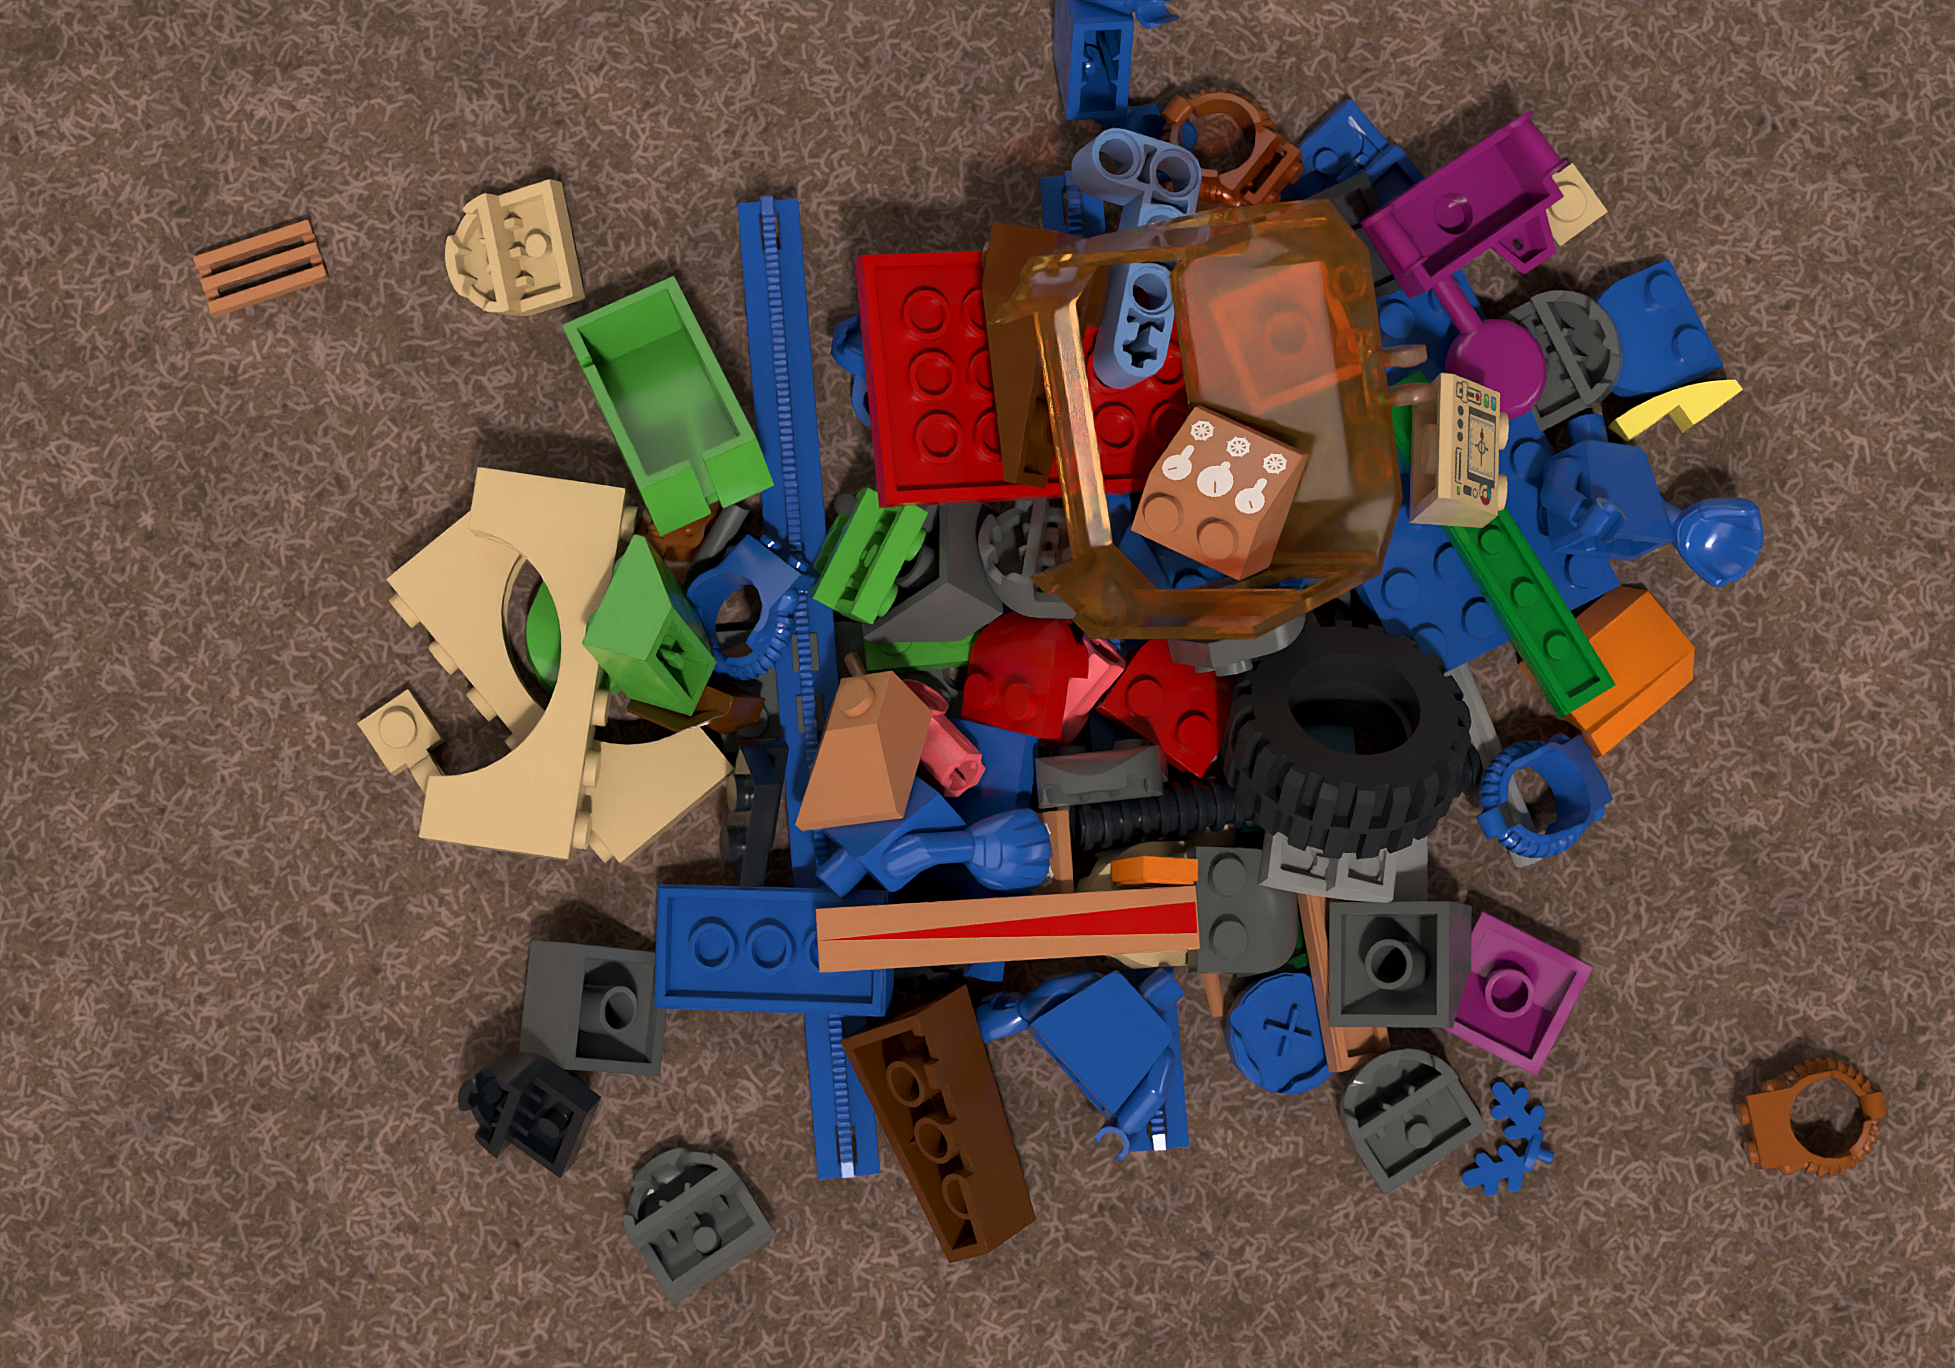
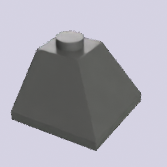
(1398, 963)

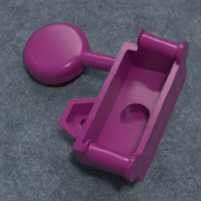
(1456, 213)

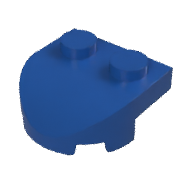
(1658, 333)

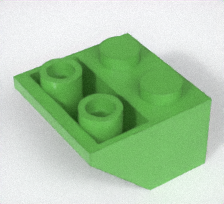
(650, 633)

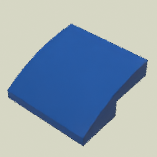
(1345, 147)

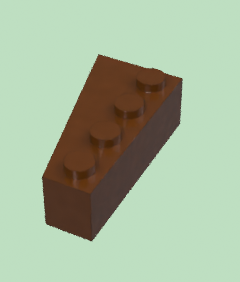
(944, 1120)

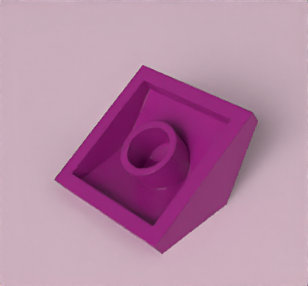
(1517, 993)

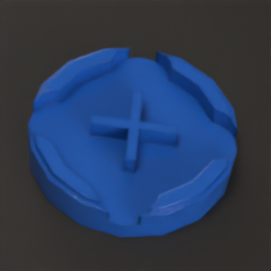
(1277, 1034)

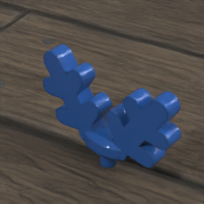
(1525, 1127)

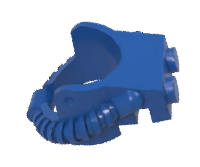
(778, 581)
(1575, 784)

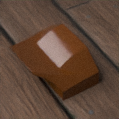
(719, 709)

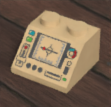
(1457, 455)

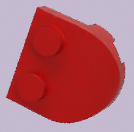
(1023, 674)
(1170, 706)

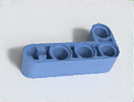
(1143, 203)

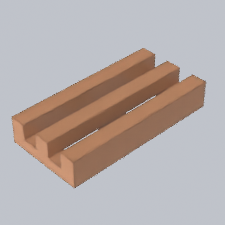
(254, 245)

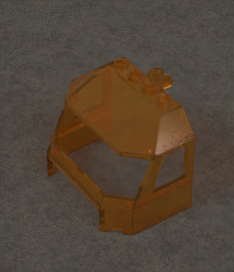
(1272, 335)

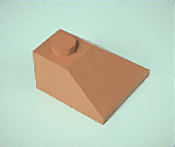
(865, 754)

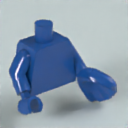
(1095, 63)
(1609, 507)
(1001, 851)
(1100, 1037)

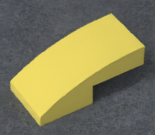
(1684, 405)

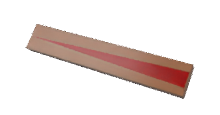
(1007, 929)

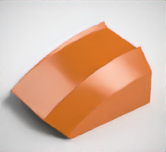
(1643, 656)

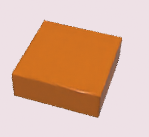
(1154, 872)

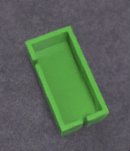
(668, 405)

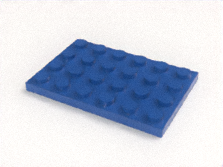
(1423, 581)

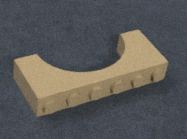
(463, 597)
(537, 791)

